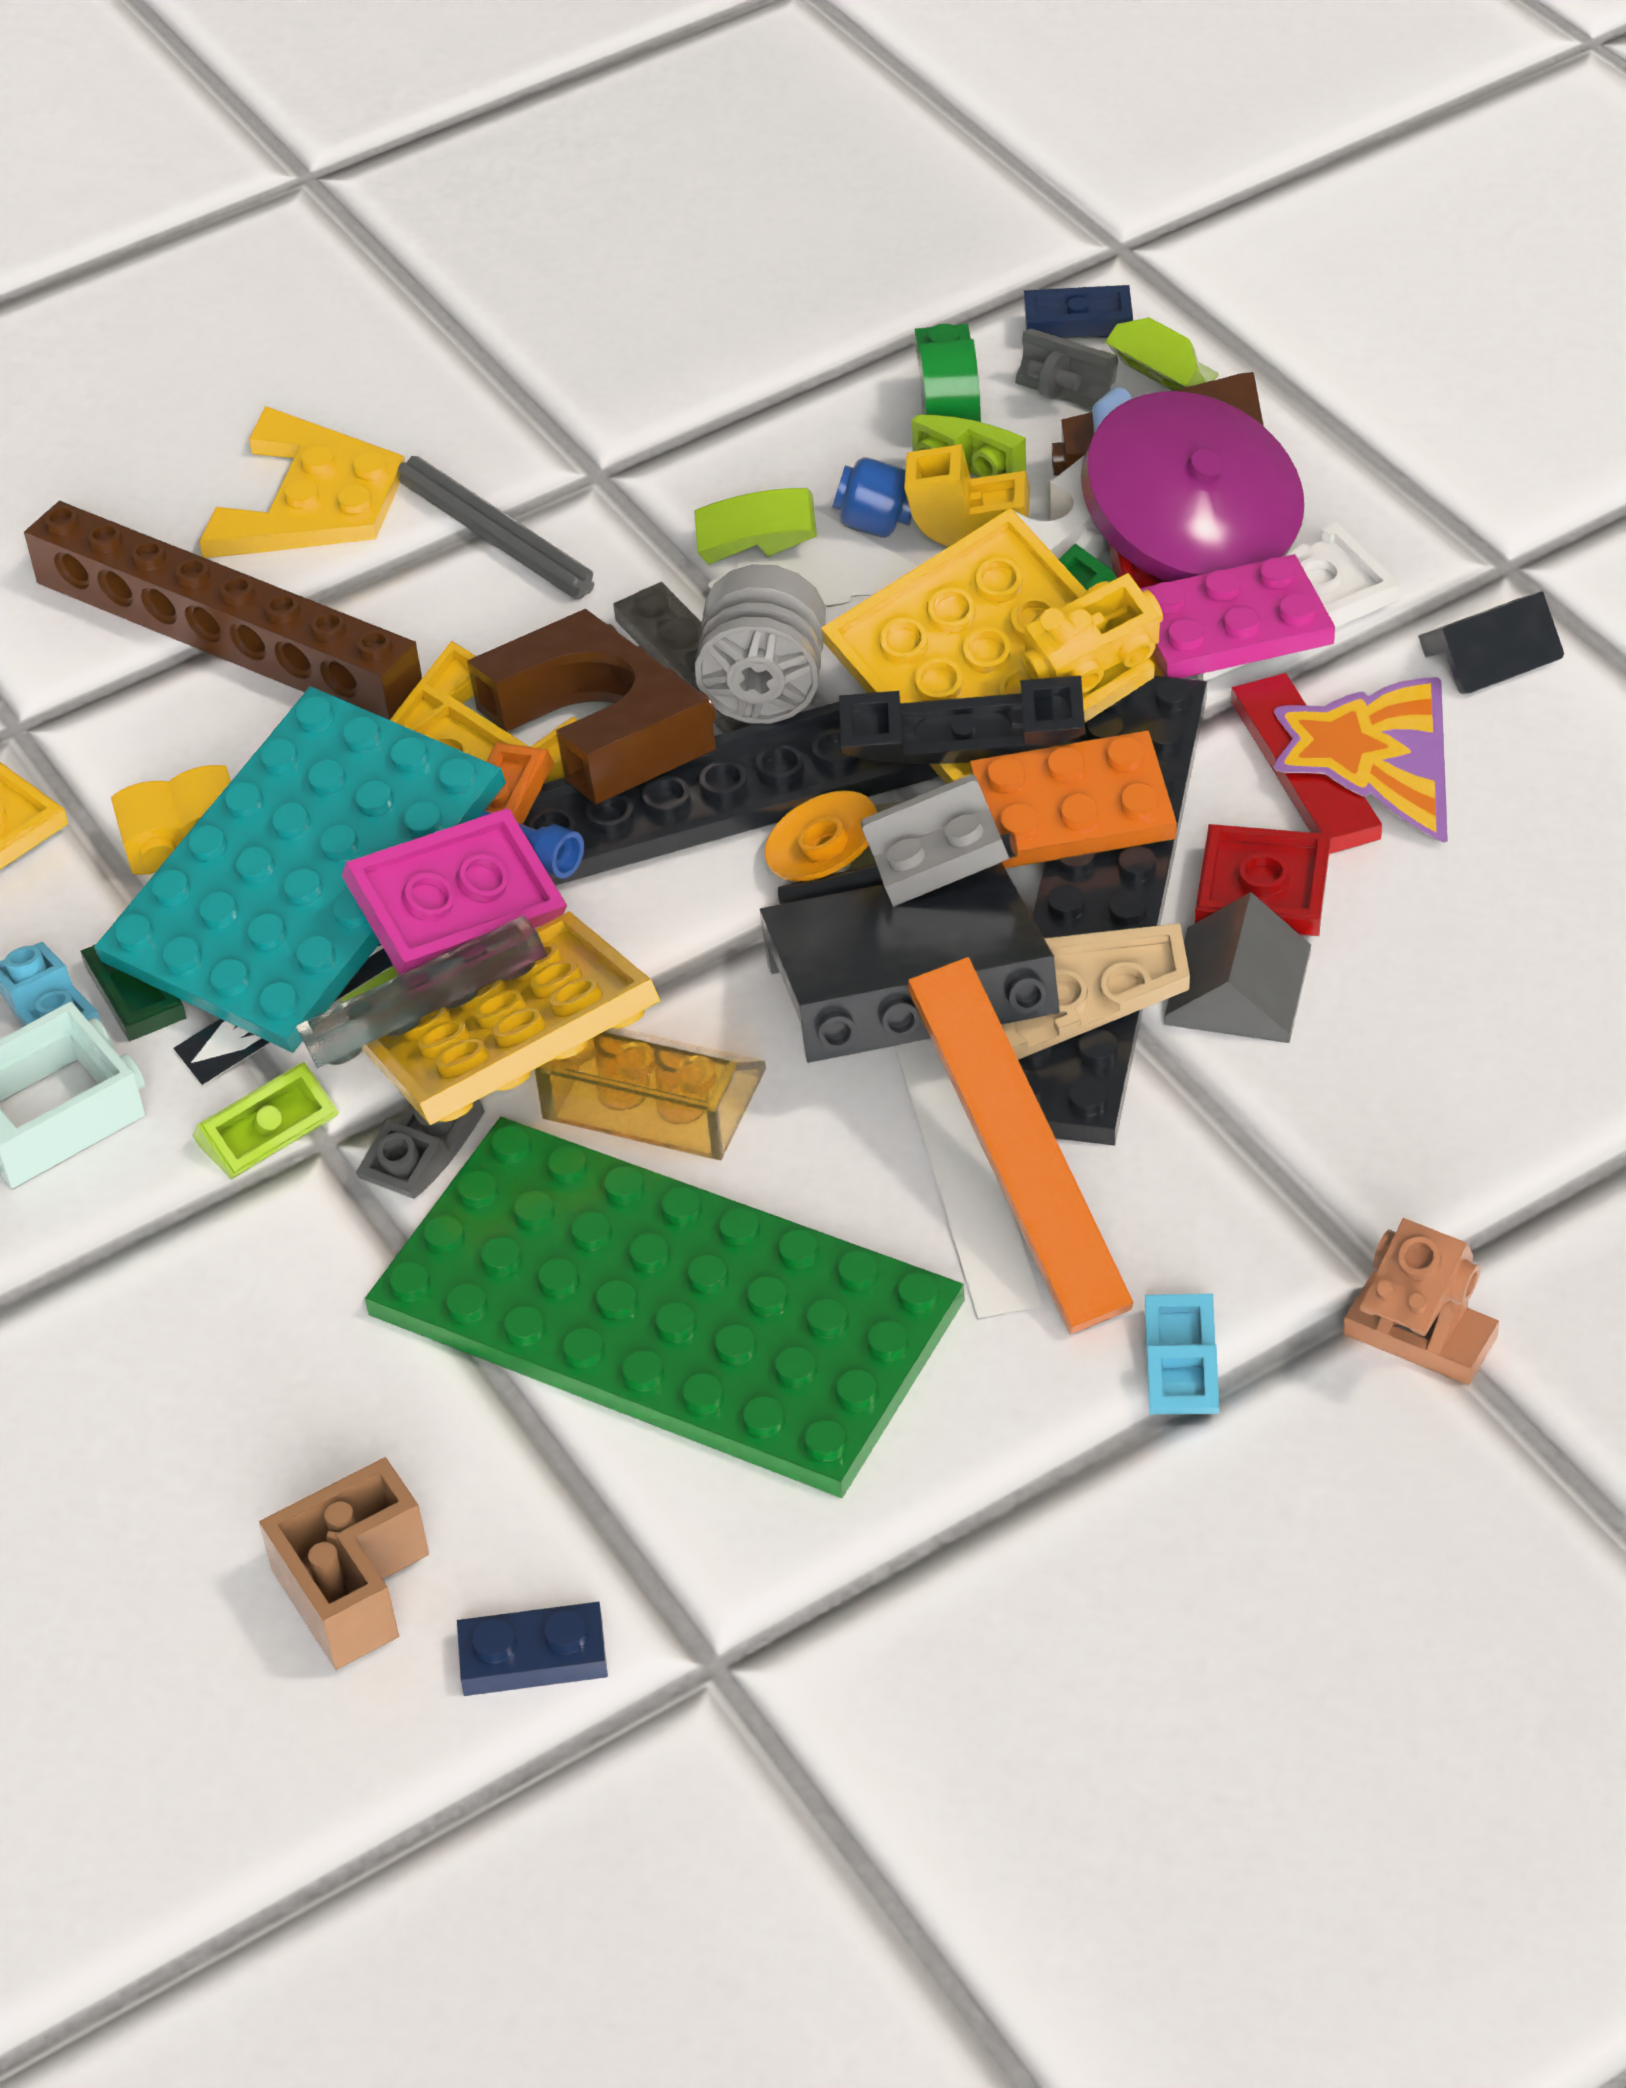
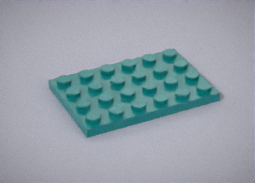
(255, 897)

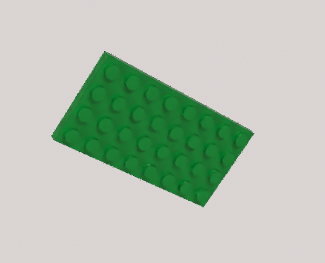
(669, 1304)

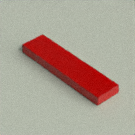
(1317, 797)

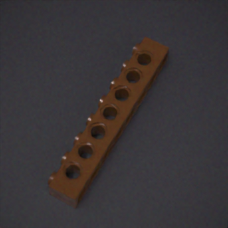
(221, 610)

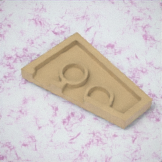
(1103, 980)

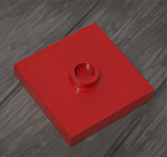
(1275, 865)

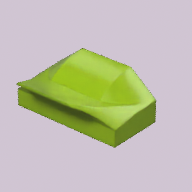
(1159, 353)

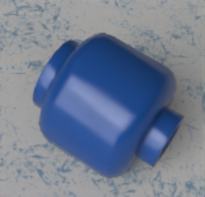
(872, 497)

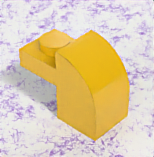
(952, 504)

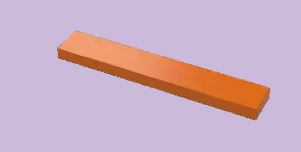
(1020, 1146)

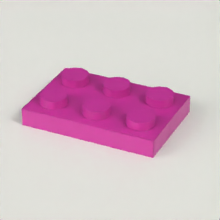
(1238, 617)
(451, 888)

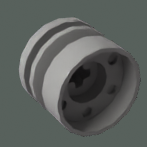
(761, 644)

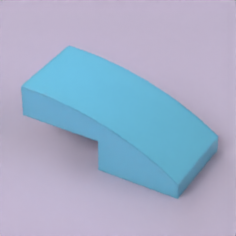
(1181, 1354)

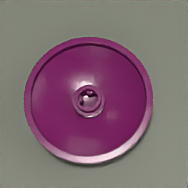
(1190, 486)

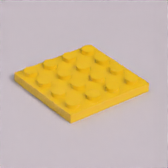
(961, 625)
(515, 1023)

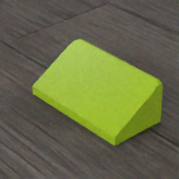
(265, 1121)

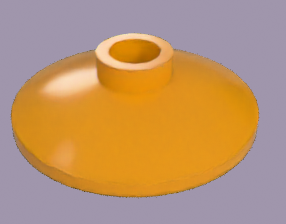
(819, 836)

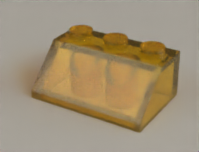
(651, 1091)

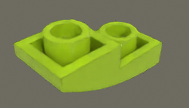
(985, 446)
(762, 518)

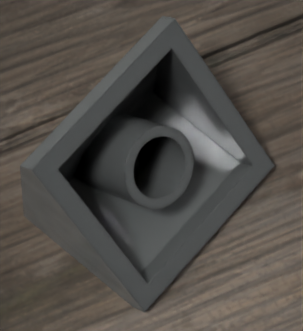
(1243, 973)

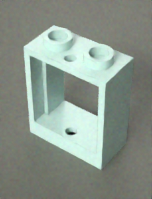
(79, 1122)

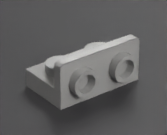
(934, 839)

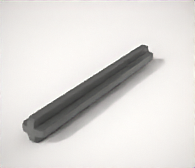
(496, 527)

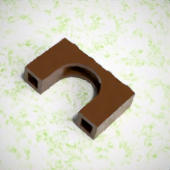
(581, 659)

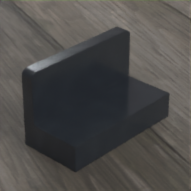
(1497, 642)

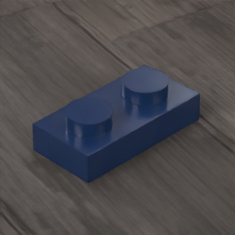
(1078, 310)
(531, 1648)

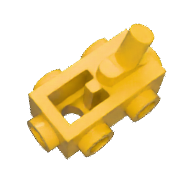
(1093, 633)

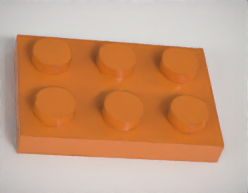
(1078, 797)

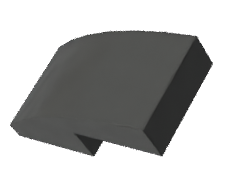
(413, 1153)

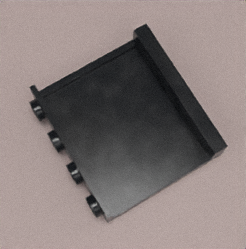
(854, 952)

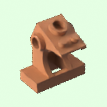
(1422, 1283)

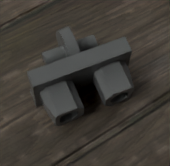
(1065, 368)

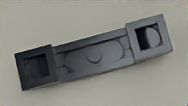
(962, 728)

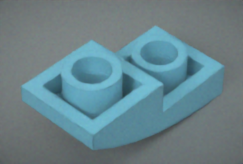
(38, 983)

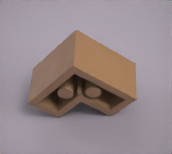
(338, 1550)

